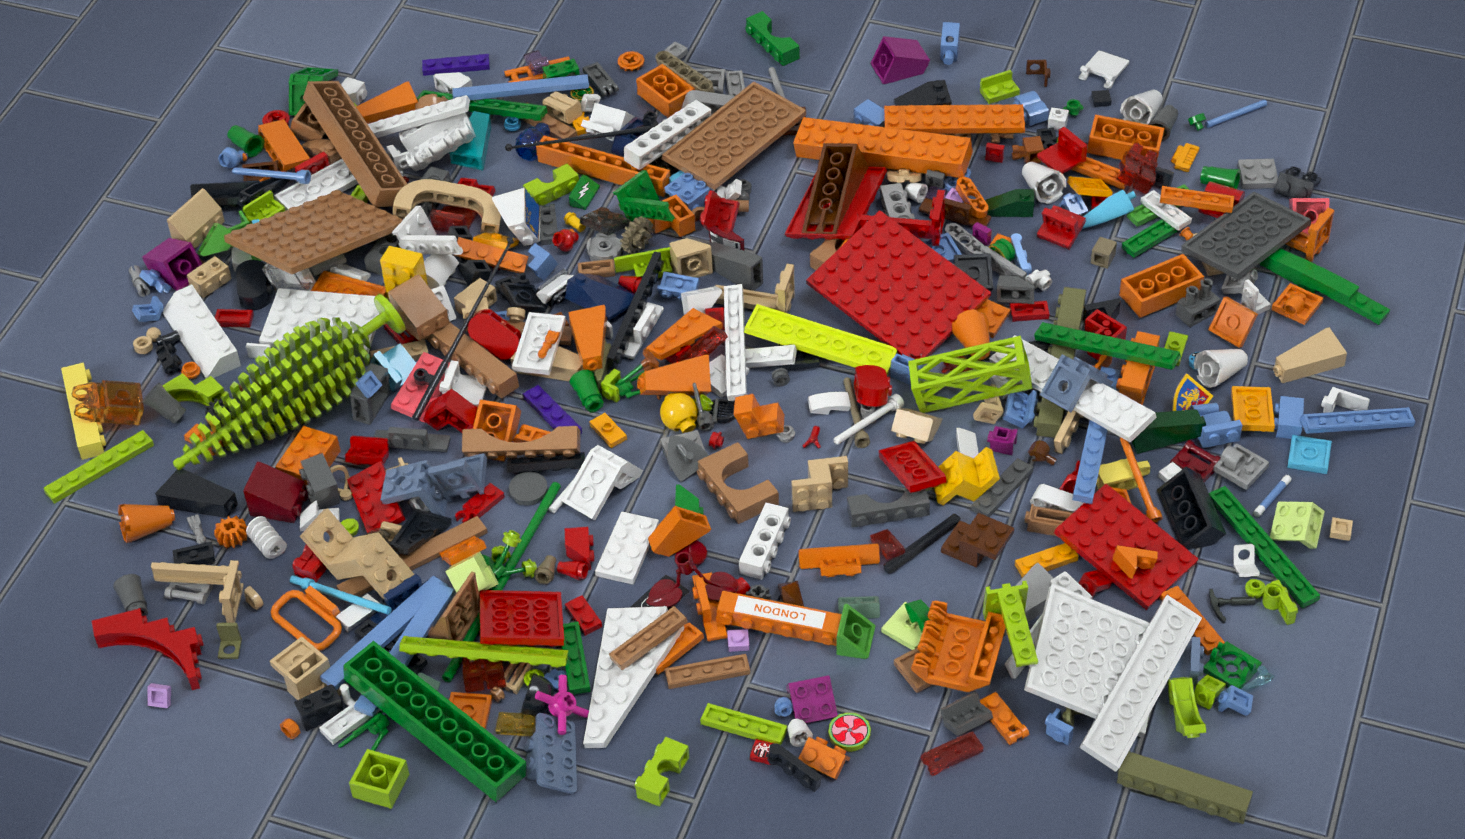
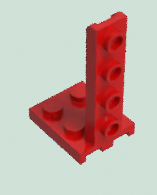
(923, 228)

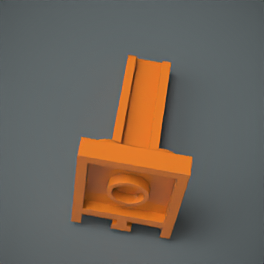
(1319, 235)

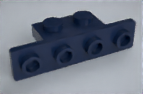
(398, 595)

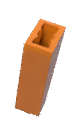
(388, 104)
(589, 335)
(677, 378)

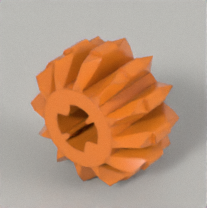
(231, 532)

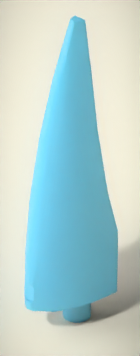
(1110, 208)

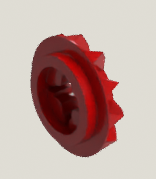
(276, 115)

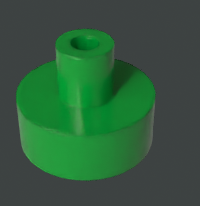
(1197, 121)

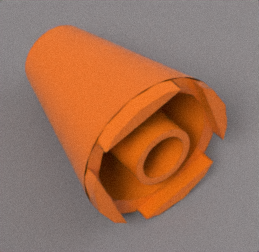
(972, 329)
(143, 520)

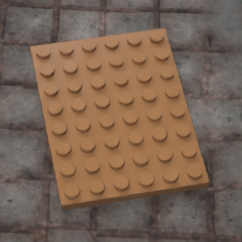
(313, 231)

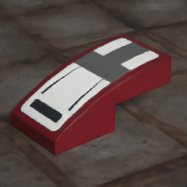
(730, 239)

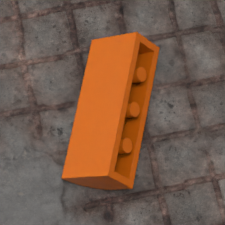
(282, 145)

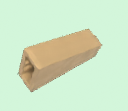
(1311, 357)
(564, 365)

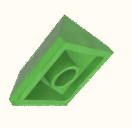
(854, 634)

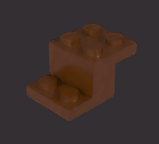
(979, 539)

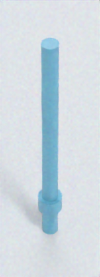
(306, 582)

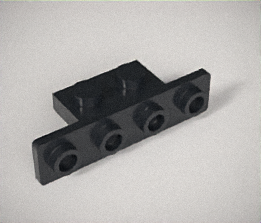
(223, 193)

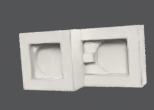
(824, 402)

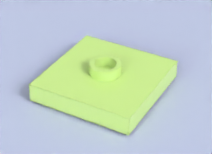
(902, 630)

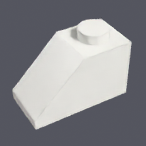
(446, 81)
(355, 89)
(700, 299)

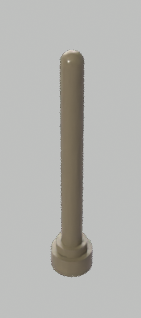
(861, 437)

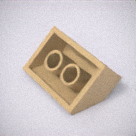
(195, 218)

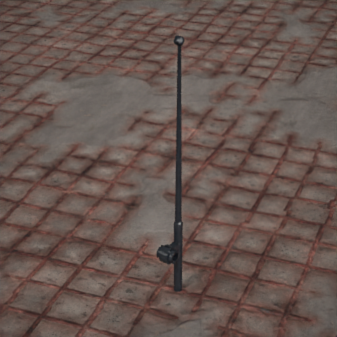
(649, 121)
(421, 375)

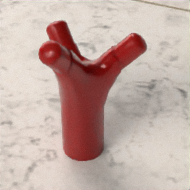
(813, 437)

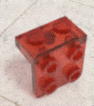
(452, 216)

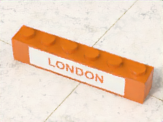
(778, 618)

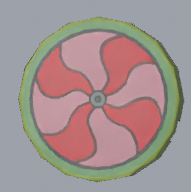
(849, 731)

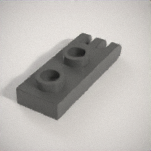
(600, 79)

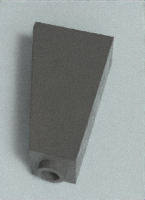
(737, 265)

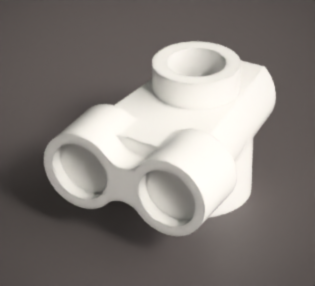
(1040, 279)

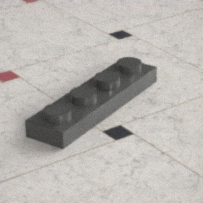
(1003, 488)

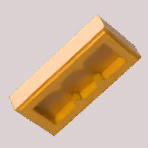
(608, 430)

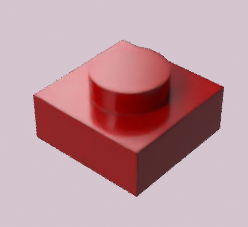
(994, 152)

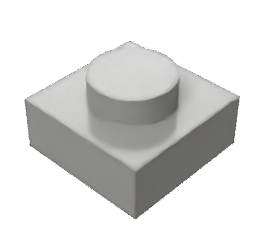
(677, 50)

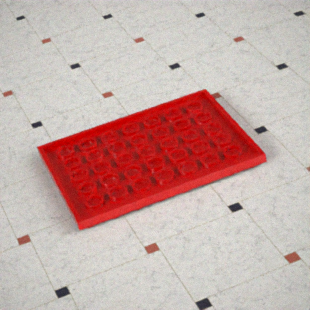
(897, 287)

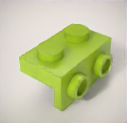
(262, 207)

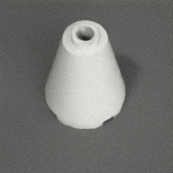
(1141, 107)
(1045, 182)
(1219, 365)

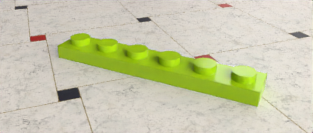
(98, 466)

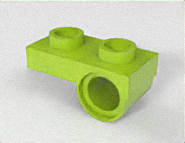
(1277, 597)

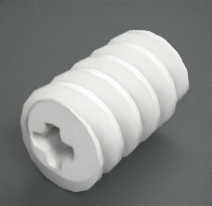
(266, 538)

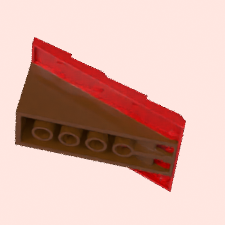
(837, 195)

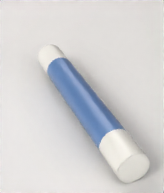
(1272, 496)

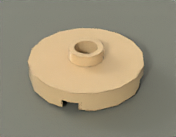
(903, 175)

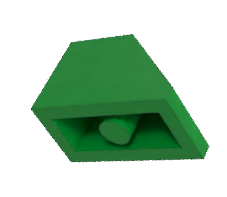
(687, 500)

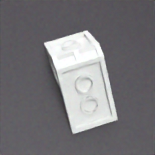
(597, 479)

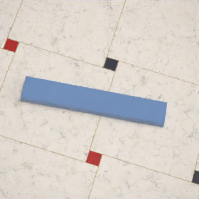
(1357, 420)

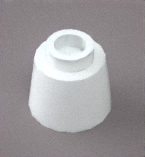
(916, 191)
(798, 732)

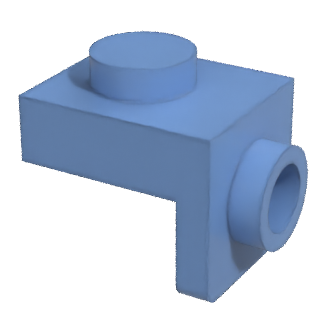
(150, 311)
(1057, 729)

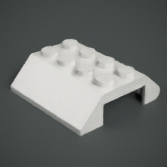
(435, 139)

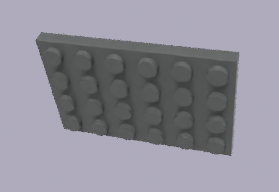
(1245, 236)

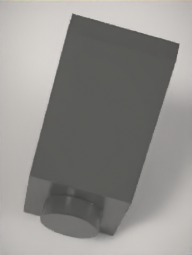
(1014, 290)

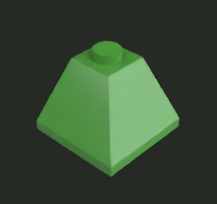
(215, 241)

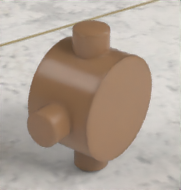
(497, 694)

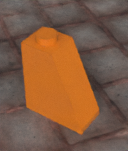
(677, 531)

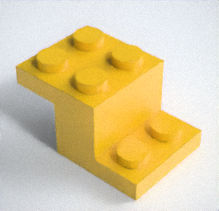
(967, 476)

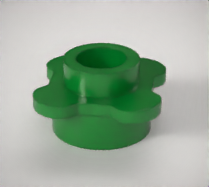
(1074, 107)

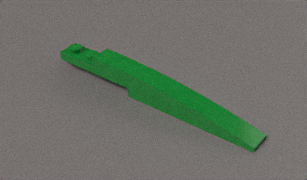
(1316, 278)

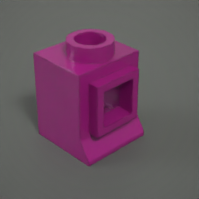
(1002, 440)

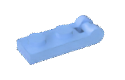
(1021, 256)

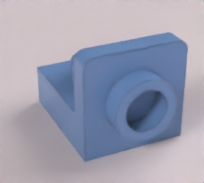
(1074, 203)
(1236, 700)

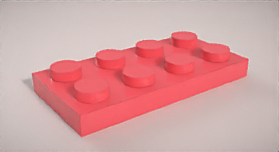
(412, 393)

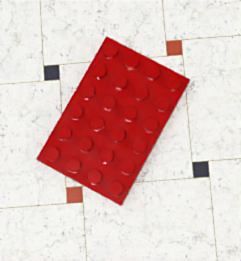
(1113, 521)

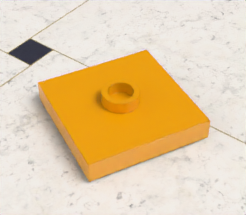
(1089, 186)
(495, 240)

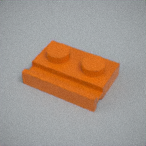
(462, 550)

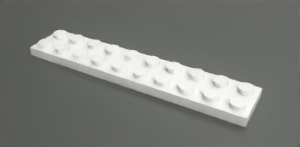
(1097, 401)
(1140, 683)

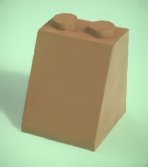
(418, 307)

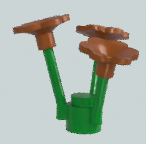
(625, 384)

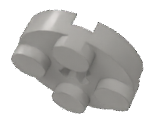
(596, 250)

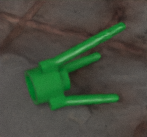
(376, 725)

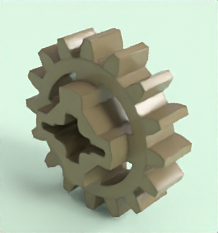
(636, 235)

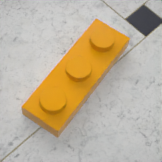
(1048, 559)

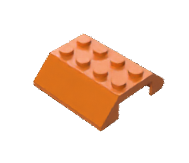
(958, 649)

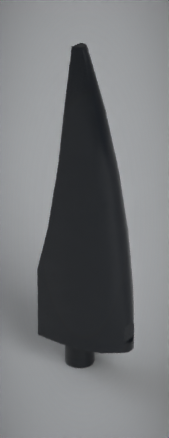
(258, 189)

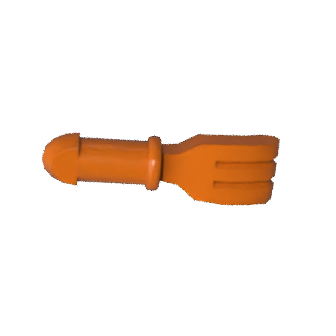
(551, 338)

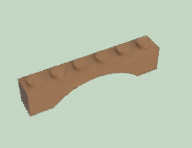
(561, 440)

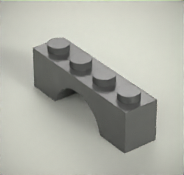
(866, 511)

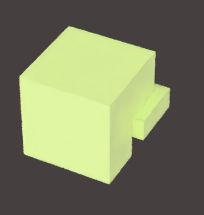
(460, 571)

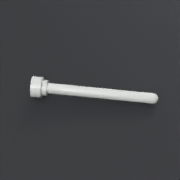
(894, 403)

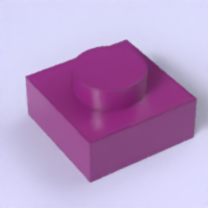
(982, 233)

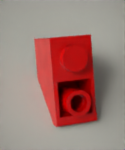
(578, 545)

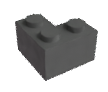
(320, 481)

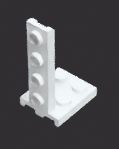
(418, 235)

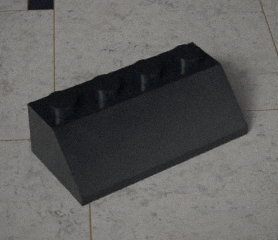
(1191, 510)

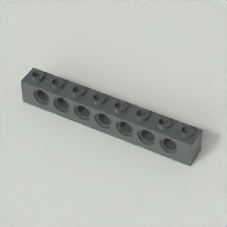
(372, 259)

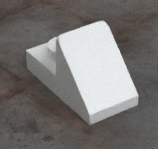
(311, 514)

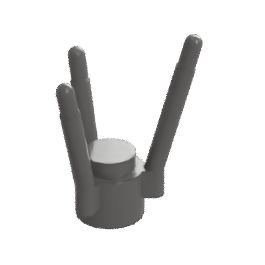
(705, 420)

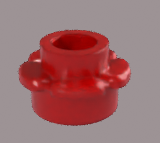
(716, 440)

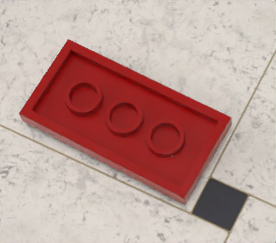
(912, 466)
(367, 492)

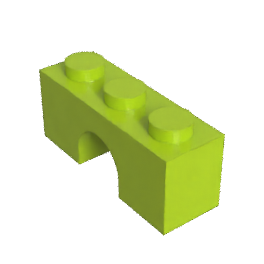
(564, 182)
(668, 756)

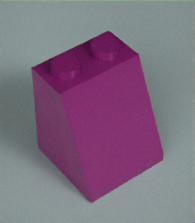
(899, 59)
(173, 261)

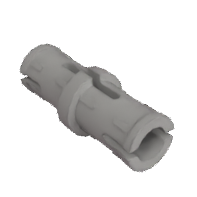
(138, 282)

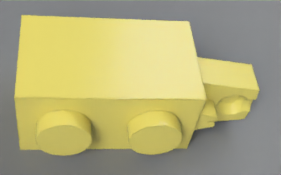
(1120, 475)

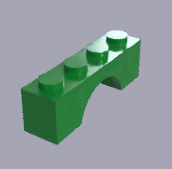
(782, 49)

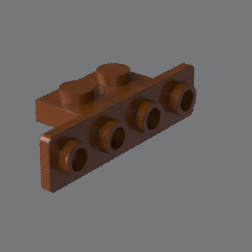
(956, 212)

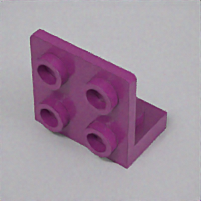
(813, 699)

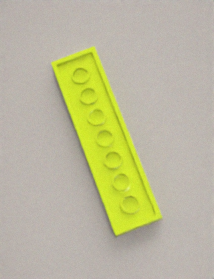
(818, 339)

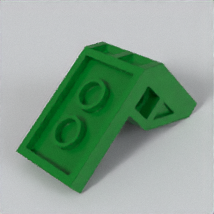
(298, 83)

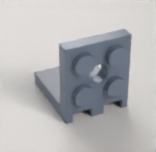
(1077, 375)
(460, 476)
(414, 483)

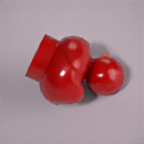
(565, 239)

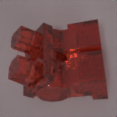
(1138, 168)
(482, 670)

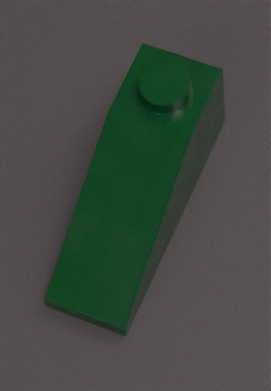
(1012, 204)

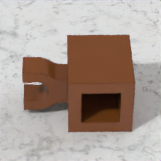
(1030, 148)

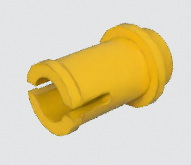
(571, 219)

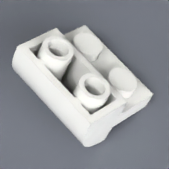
(439, 268)

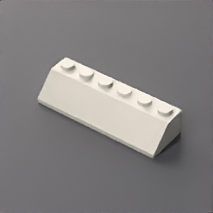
(201, 333)

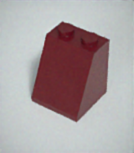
(274, 494)

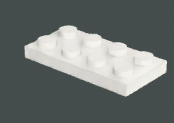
(532, 340)
(626, 548)

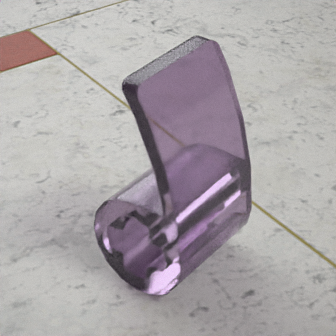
(536, 62)

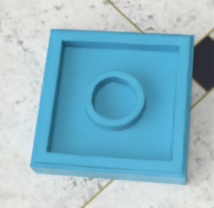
(1309, 454)

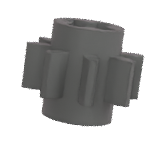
(760, 592)

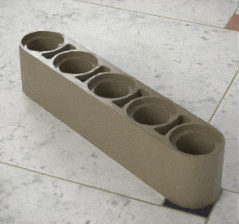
(684, 71)

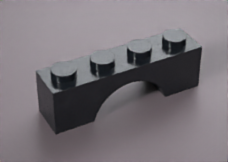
(470, 269)

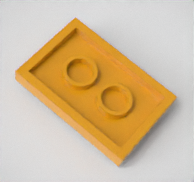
(1253, 408)

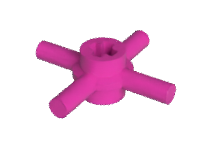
(562, 704)

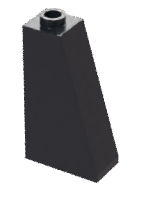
(197, 495)

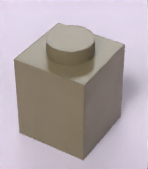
(1103, 252)

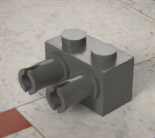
(1198, 303)

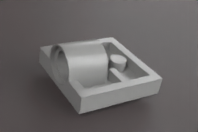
(1240, 466)

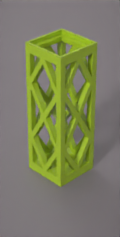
(984, 370)

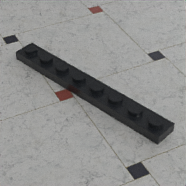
(634, 311)

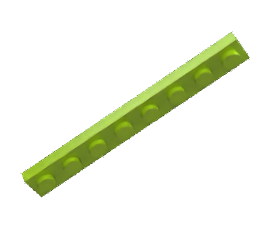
(476, 651)

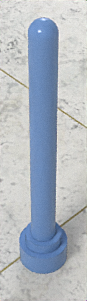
(301, 176)

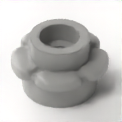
(787, 434)

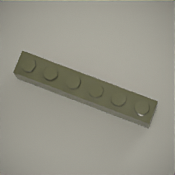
(1185, 787)

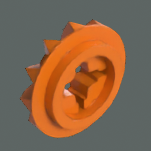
(625, 61)

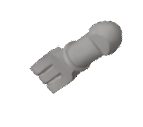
(195, 525)

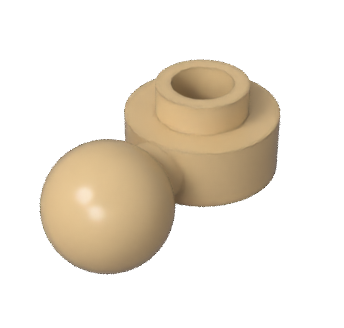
(515, 314)
(144, 343)

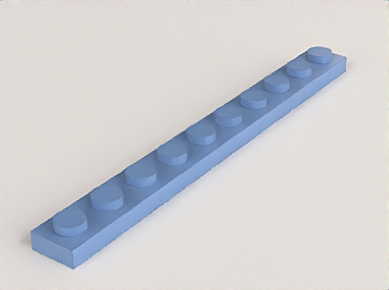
(1092, 453)

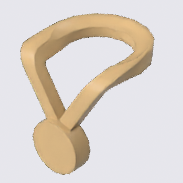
(345, 494)

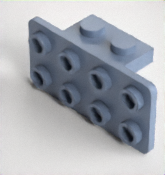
(551, 755)

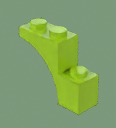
(184, 390)
(1185, 707)

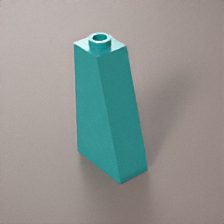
(474, 153)

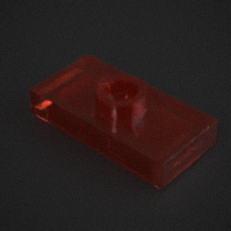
(888, 544)

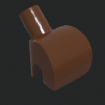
(1041, 452)

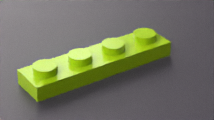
(743, 724)

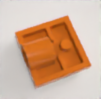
(1297, 304)

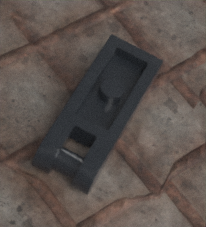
(794, 767)

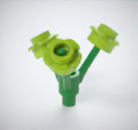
(501, 554)

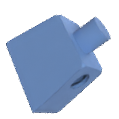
(950, 50)

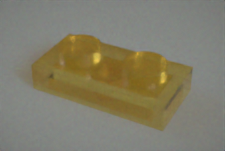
(515, 724)

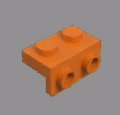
(822, 757)

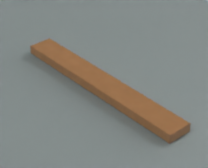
(422, 555)

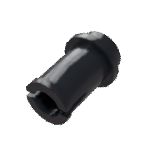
(172, 337)

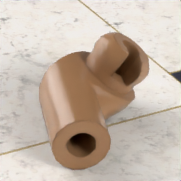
(995, 137)

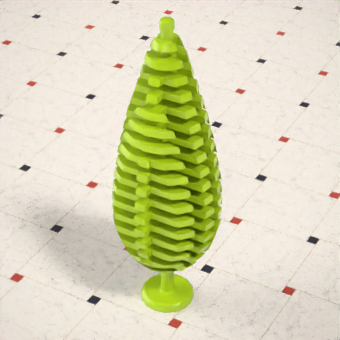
(306, 370)

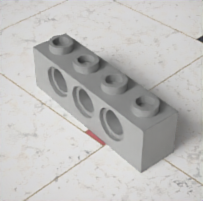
(895, 201)

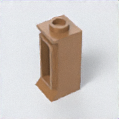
(1044, 519)

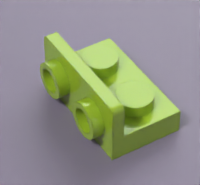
(998, 87)

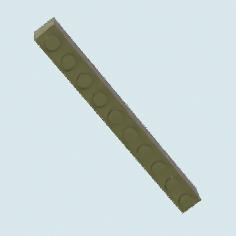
(1070, 316)

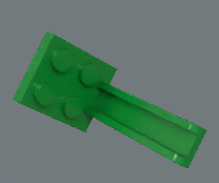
(639, 198)

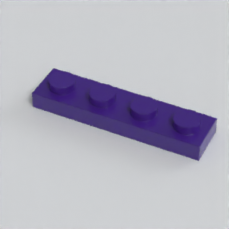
(456, 64)
(548, 408)

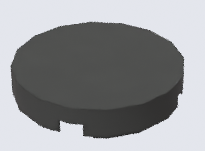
(528, 488)

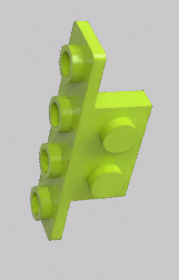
(640, 261)

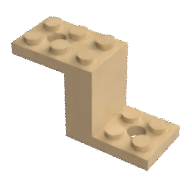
(355, 556)

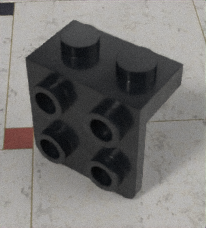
(1296, 183)

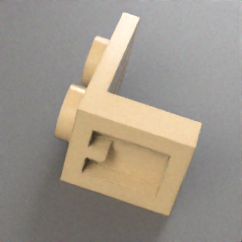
(989, 410)

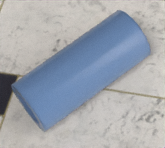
(1205, 408)

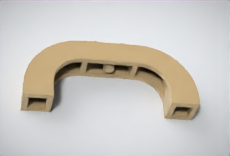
(451, 194)

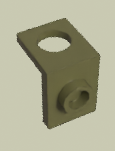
(229, 636)

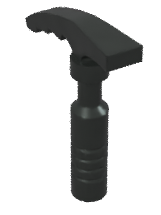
(1215, 602)

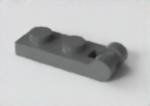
(548, 224)

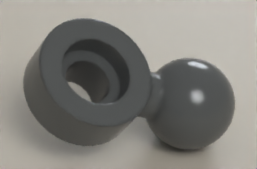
(745, 190)

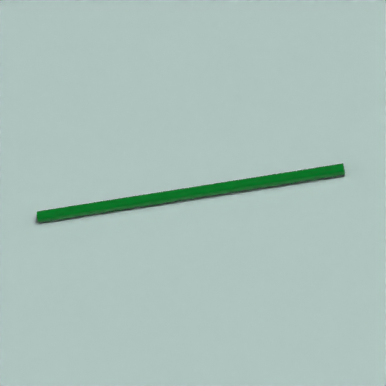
(511, 564)

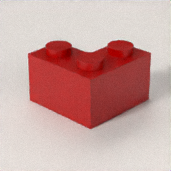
(1105, 325)
(451, 409)

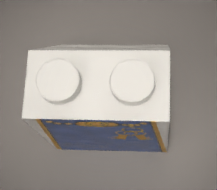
(520, 214)

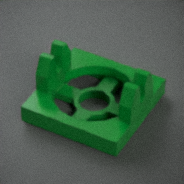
(1226, 649)

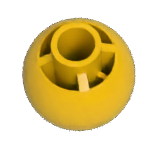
(679, 412)

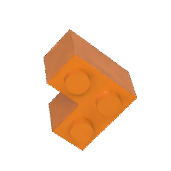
(684, 218)
(758, 419)

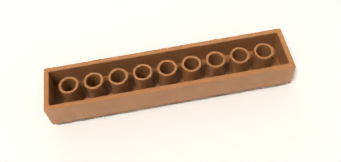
(354, 141)

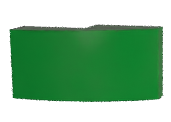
(917, 612)

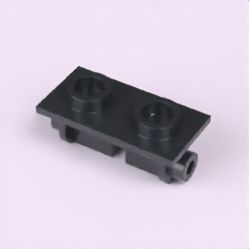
(168, 357)

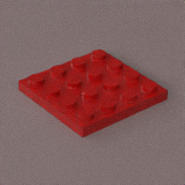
(521, 618)

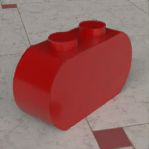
(494, 334)
(872, 385)

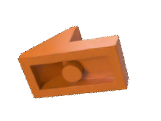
(1130, 558)

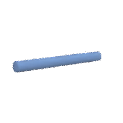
(1236, 113)

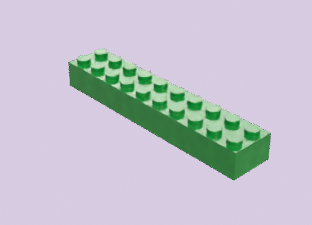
(435, 721)

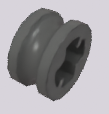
(783, 373)

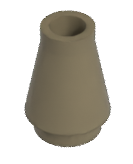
(545, 572)

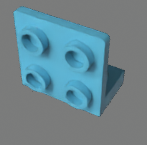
(398, 364)

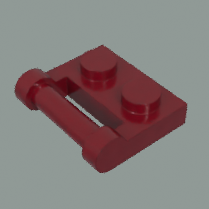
(1184, 459)

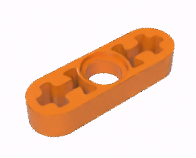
(979, 205)

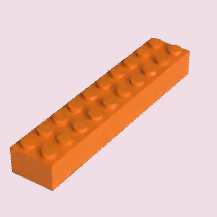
(888, 146)

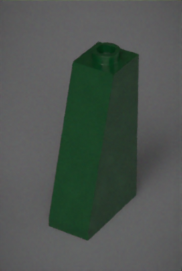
(1169, 429)

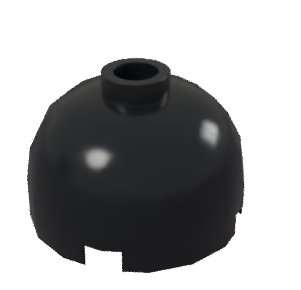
(531, 705)

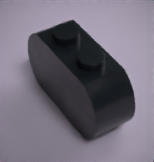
(252, 285)

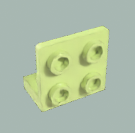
(1297, 523)

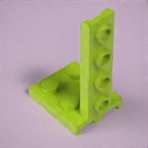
(1011, 604)

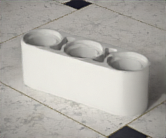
(1054, 498)

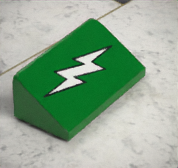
(583, 192)

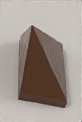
(272, 166)
(790, 593)

